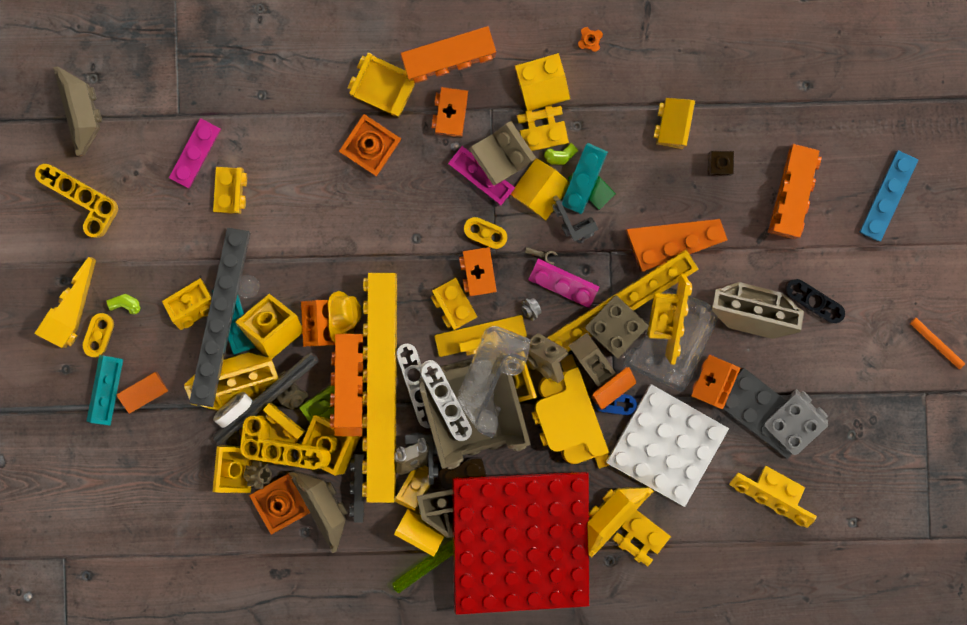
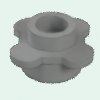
(531, 308)

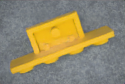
(668, 317)
(470, 337)
(777, 493)

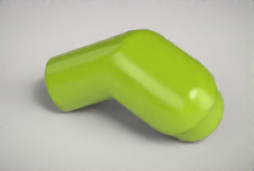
(560, 157)
(125, 301)

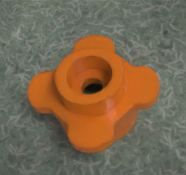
(585, 43)

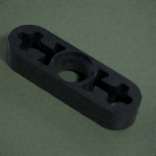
(832, 304)

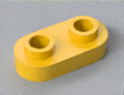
(485, 233)
(98, 334)

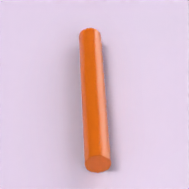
(937, 343)

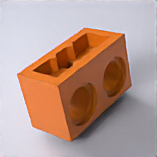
(315, 323)

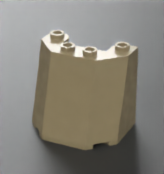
(510, 420)

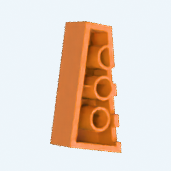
(449, 54)
(794, 192)
(660, 243)
(348, 385)

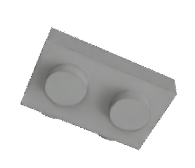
(797, 422)

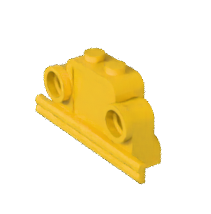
(569, 418)

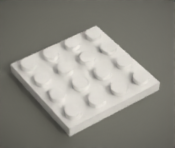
(667, 445)

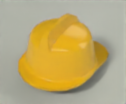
(343, 313)

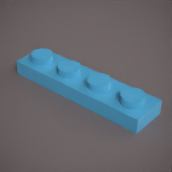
(888, 196)

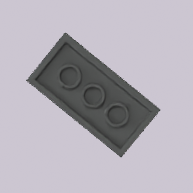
(753, 405)

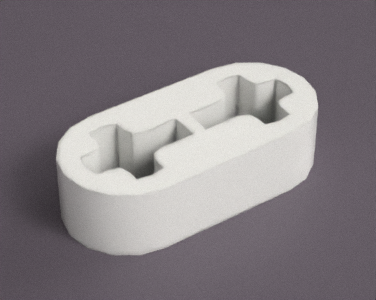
(232, 409)

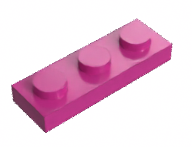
(195, 153)
(468, 166)
(563, 283)

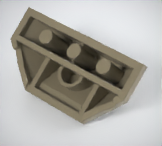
(79, 109)
(757, 311)
(322, 505)
(437, 511)

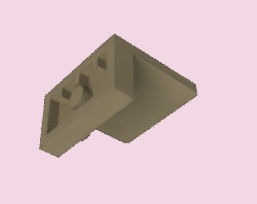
(502, 153)
(616, 326)

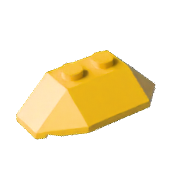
(239, 374)
(612, 514)

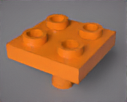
(370, 145)
(279, 504)

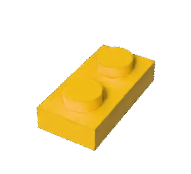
(415, 485)

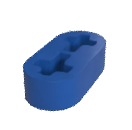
(619, 409)

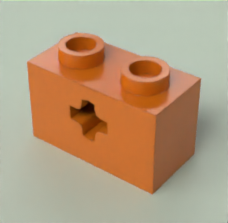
(458, 101)
(483, 259)
(725, 377)

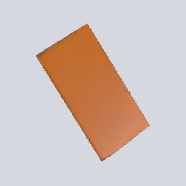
(614, 388)
(142, 392)

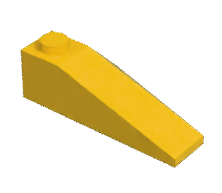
(63, 321)

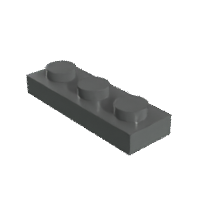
(357, 507)

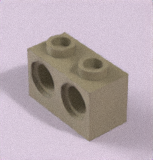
(592, 360)

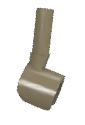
(540, 254)

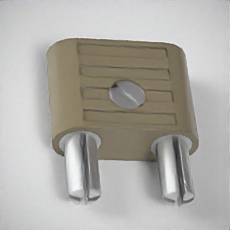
(411, 457)

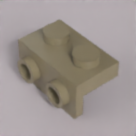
(545, 357)

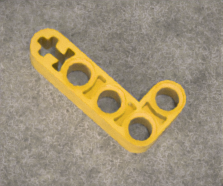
(75, 195)
(285, 449)

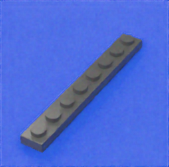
(220, 317)

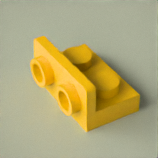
(229, 190)
(188, 304)
(454, 304)

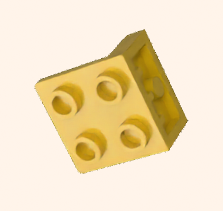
(281, 427)

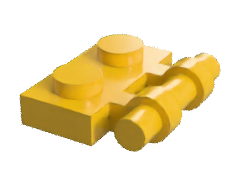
(547, 135)
(646, 532)

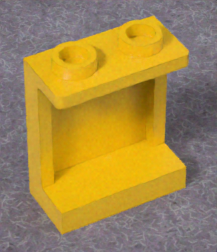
(381, 85)

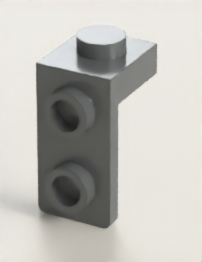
(581, 230)
(413, 439)

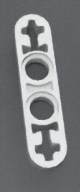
(412, 386)
(448, 399)

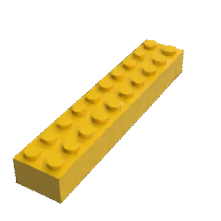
(381, 387)

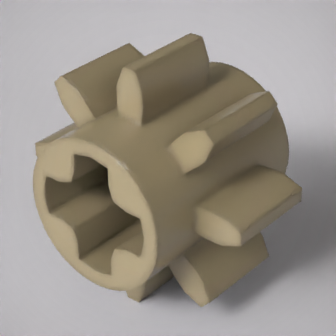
(257, 474)

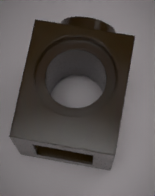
(721, 163)

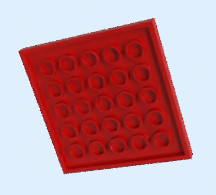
(520, 542)

